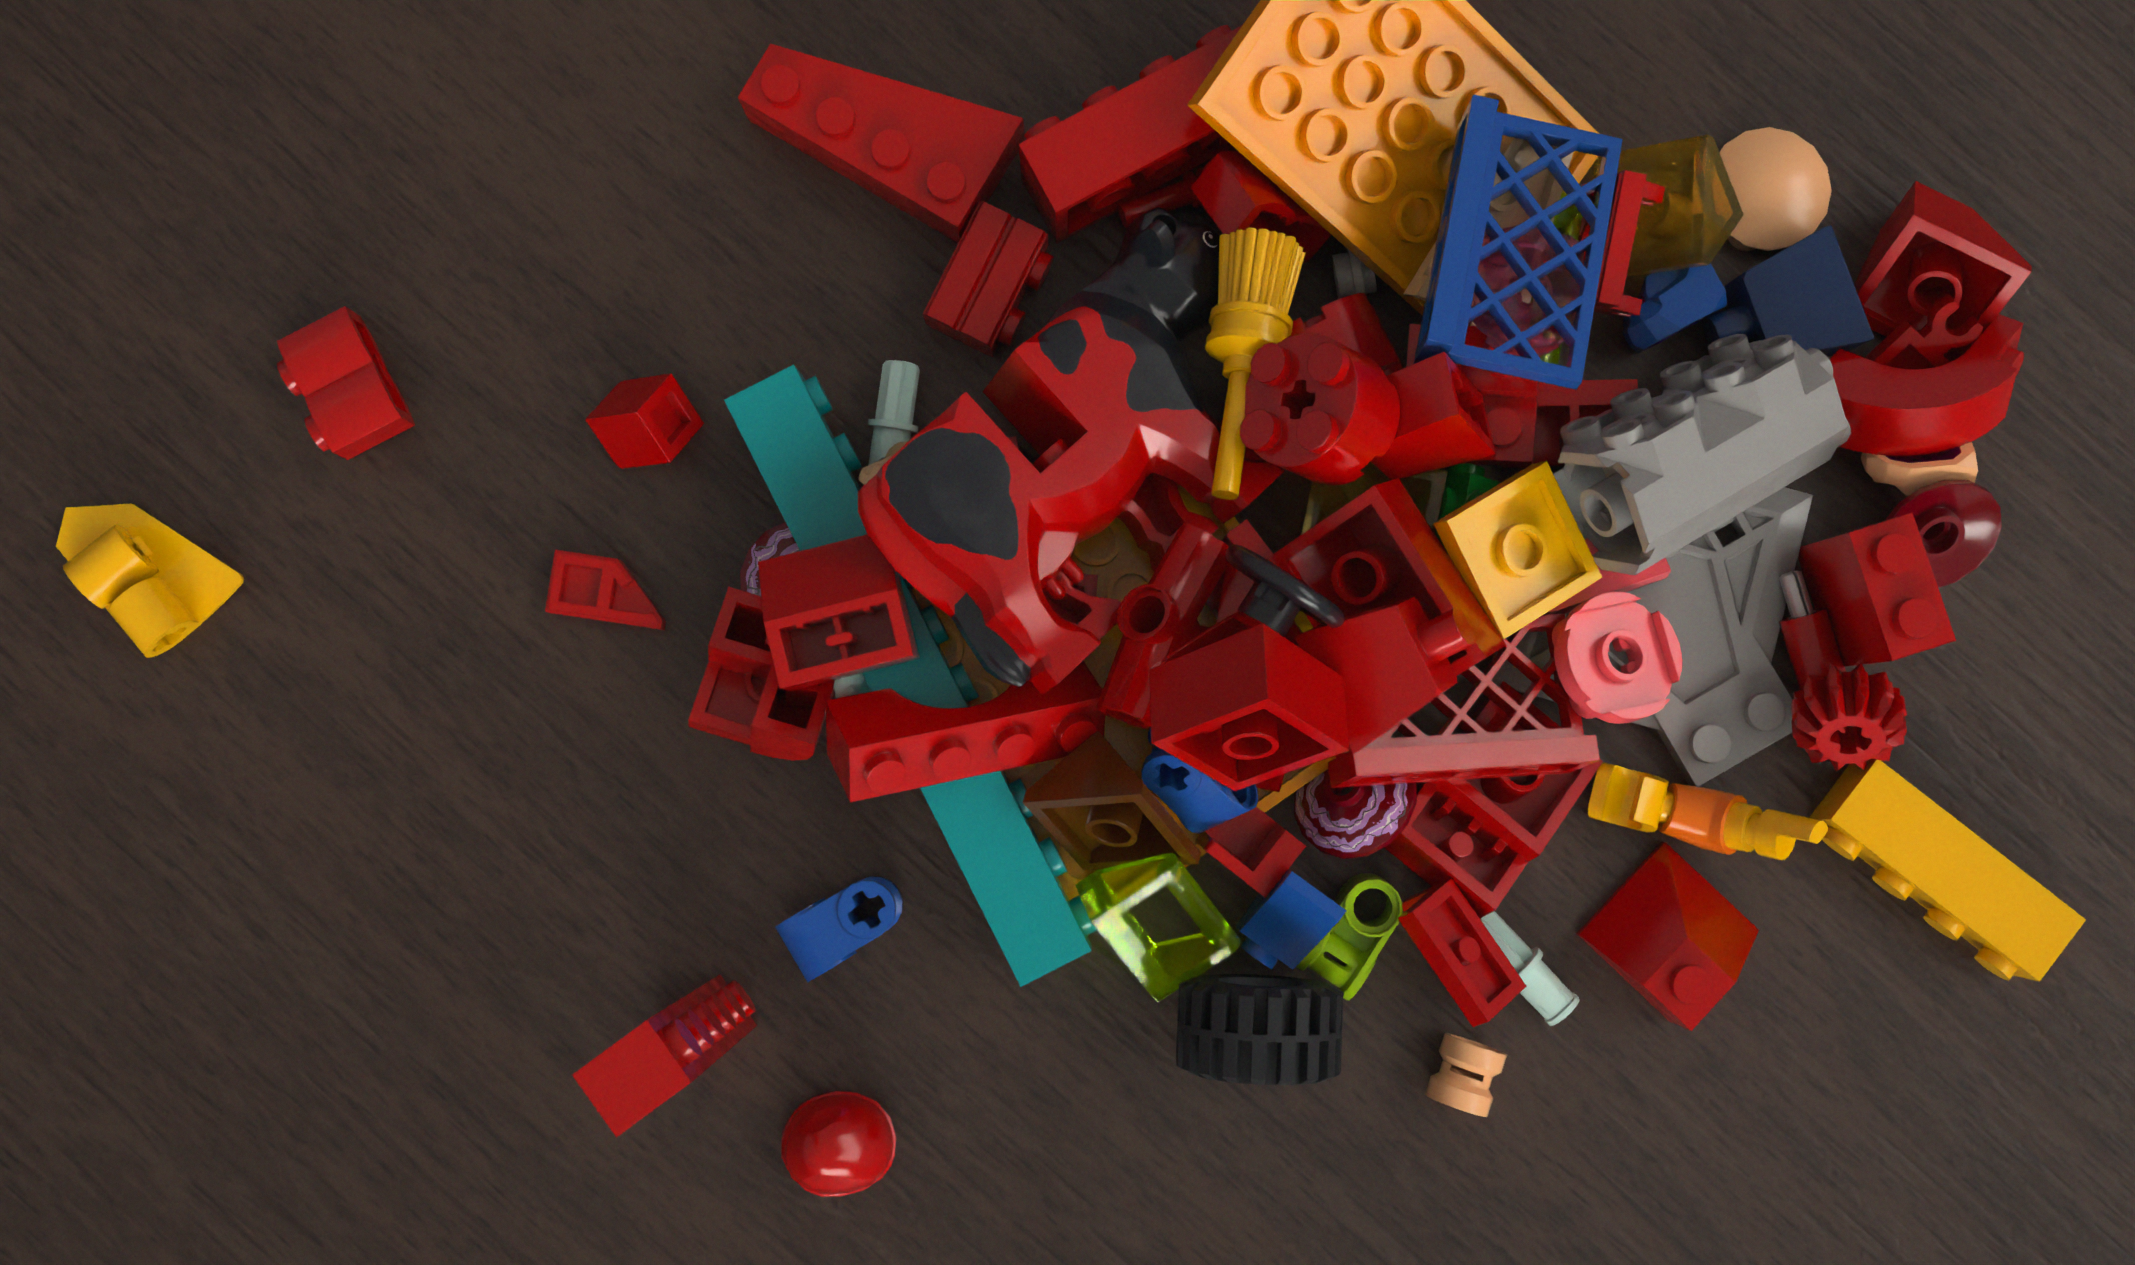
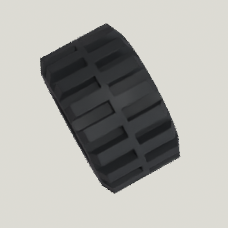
(1259, 1029)

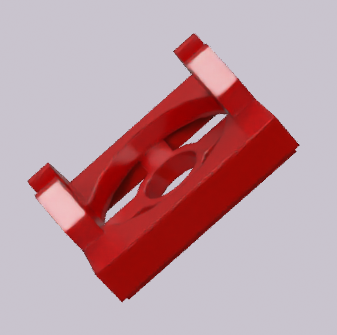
(1629, 195)

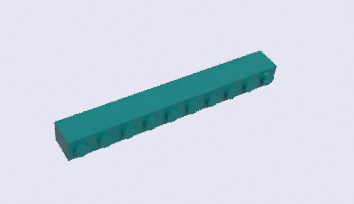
(980, 814)

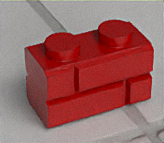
(988, 279)

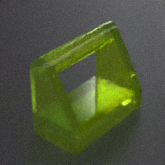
(1164, 964)

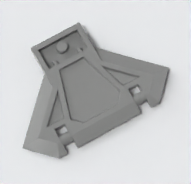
(1727, 623)

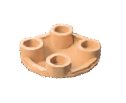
(1778, 186)

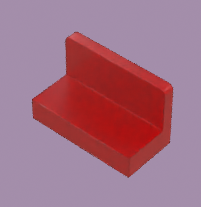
(1461, 951)

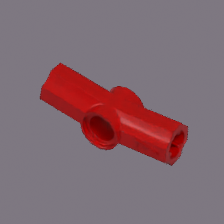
(1175, 601)

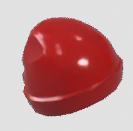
(838, 1143)

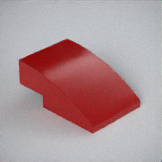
(1487, 826)

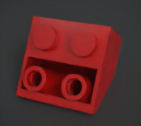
(834, 613)

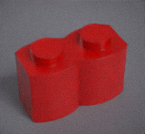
(1243, 198)
(344, 384)

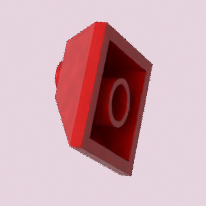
(1932, 251)
(1672, 937)

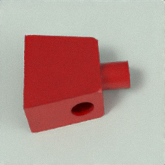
(1439, 420)
(1389, 662)

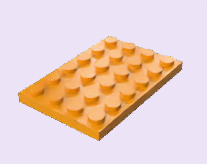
(1363, 113)

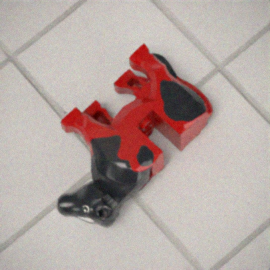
(1115, 433)

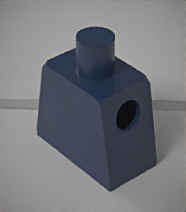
(1796, 294)

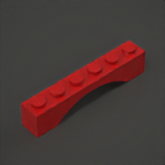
(666, 1053)

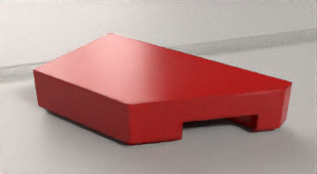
(599, 591)

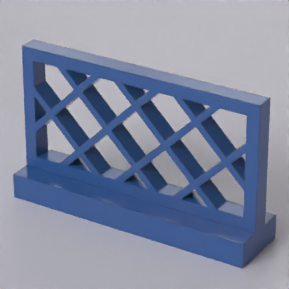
(1461, 237)

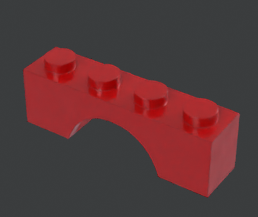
(897, 745)

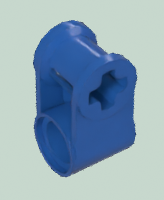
(1193, 795)
(834, 929)

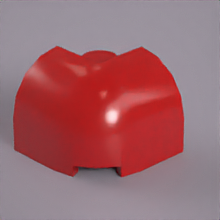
(742, 693)

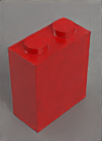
(1877, 591)

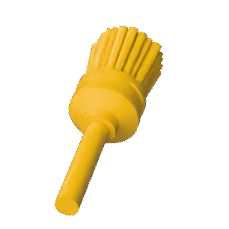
(1252, 310)

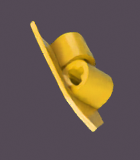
(143, 573)

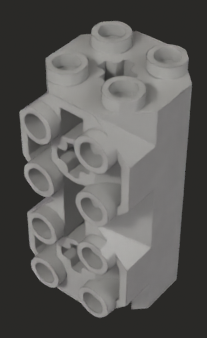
(1702, 450)

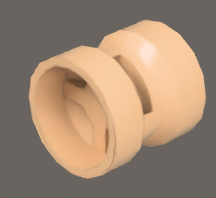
(1465, 1075)

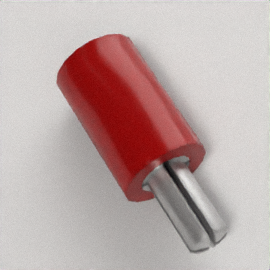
(1807, 632)

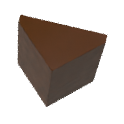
(1105, 810)

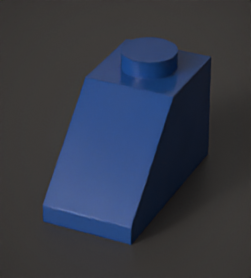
(1287, 921)

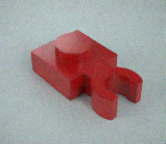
(1926, 347)

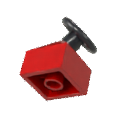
(1245, 696)

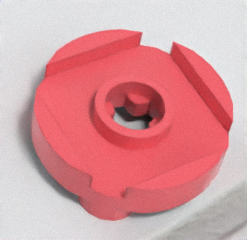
(1585, 668)

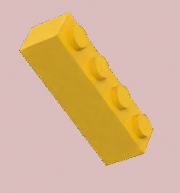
(1947, 871)

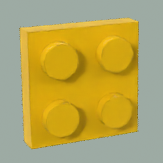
(1519, 548)

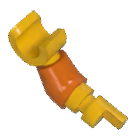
(1697, 814)

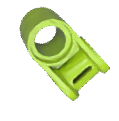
(1353, 939)

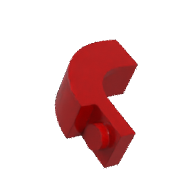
(1933, 407)

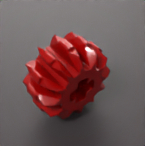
(1848, 717)

